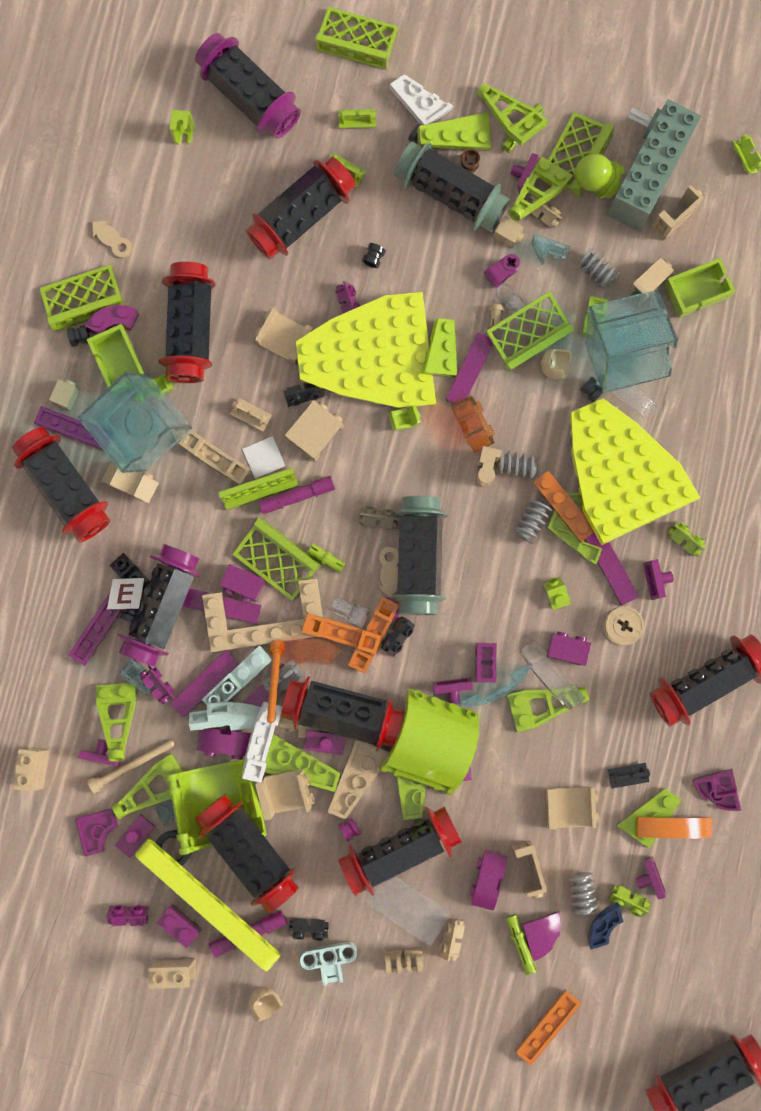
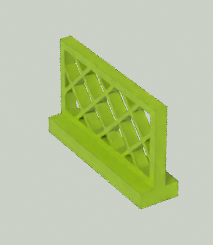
(352, 49)
(599, 146)
(82, 312)
(538, 344)
(259, 489)
(287, 546)

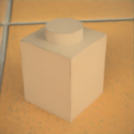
(509, 232)
(64, 394)

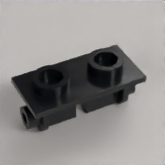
(296, 396)
(403, 630)
(628, 775)
(301, 930)

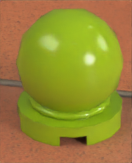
(599, 175)

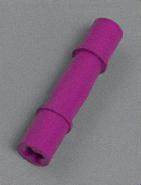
(296, 495)
(262, 926)

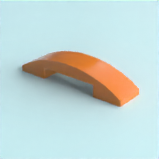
(378, 624)
(341, 633)
(674, 827)

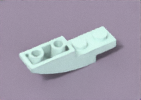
(239, 677)
(236, 715)

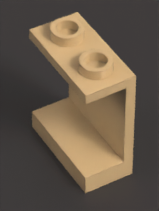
(665, 225)
(280, 335)
(314, 429)
(30, 769)
(284, 792)
(571, 807)
(524, 849)
(172, 973)

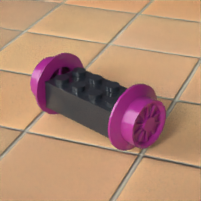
(247, 86)
(160, 605)

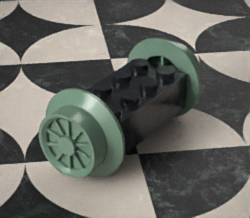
(451, 185)
(420, 555)

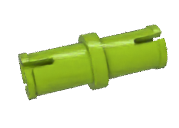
(326, 558)

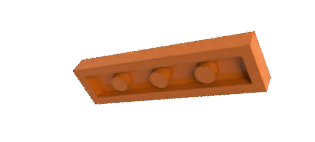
(564, 506)
(548, 1027)

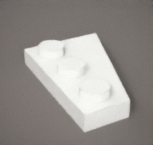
(419, 102)

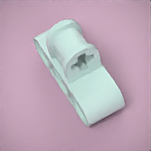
(330, 969)

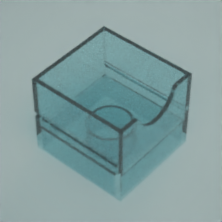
(630, 341)
(134, 422)

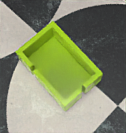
(699, 288)
(115, 354)

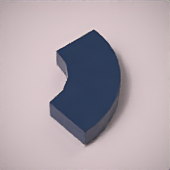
(603, 925)

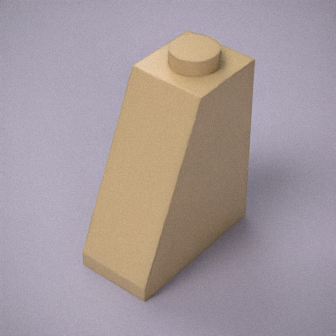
(652, 278)

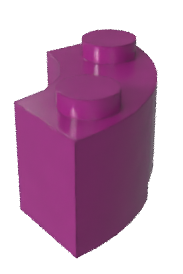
(111, 317)
(223, 742)
(488, 881)

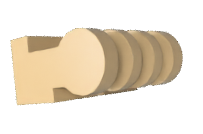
(486, 462)
(412, 961)

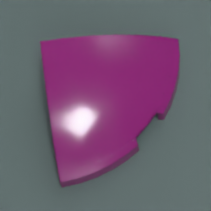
(720, 789)
(542, 934)

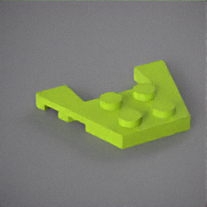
(562, 531)

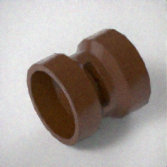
(471, 157)

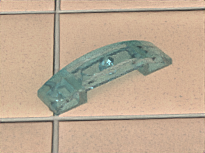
(518, 676)

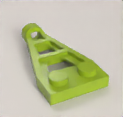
(526, 127)
(548, 173)
(114, 695)
(522, 711)
(164, 767)

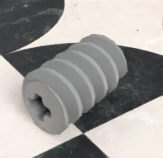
(598, 268)
(518, 464)
(532, 520)
(583, 893)

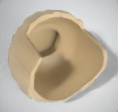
(556, 363)
(263, 1003)

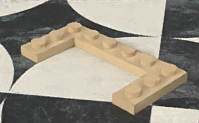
(224, 639)

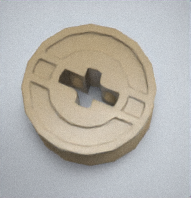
(633, 621)

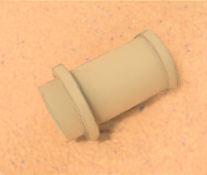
(496, 314)

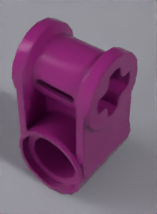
(500, 272)

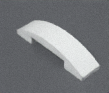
(259, 744)

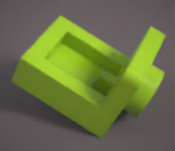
(404, 418)
(556, 593)

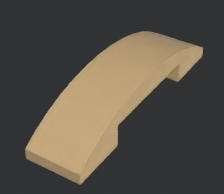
(214, 457)

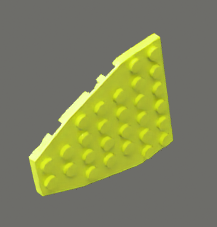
(372, 353)
(623, 472)

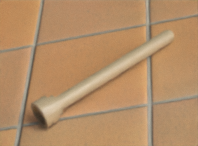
(97, 783)

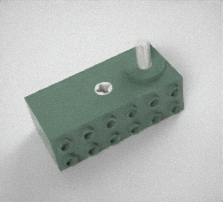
(663, 145)

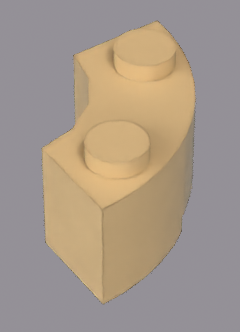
(133, 483)

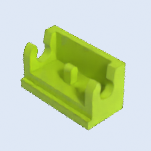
(180, 124)

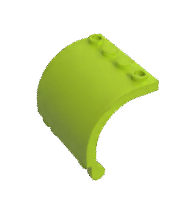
(433, 742)
(199, 788)

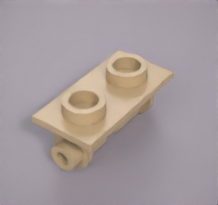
(550, 214)
(250, 414)
(449, 948)

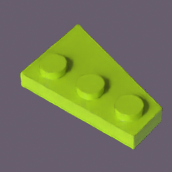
(442, 350)
(660, 805)

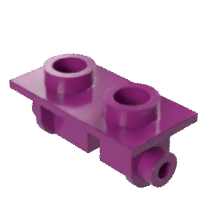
(347, 294)
(162, 690)
(118, 914)

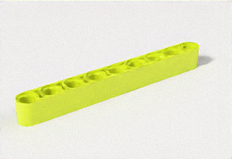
(207, 905)

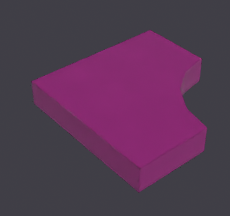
(94, 830)

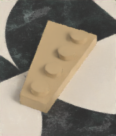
(356, 778)

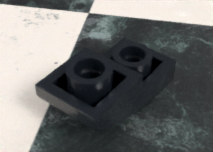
(127, 569)

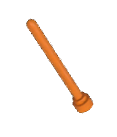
(277, 649)

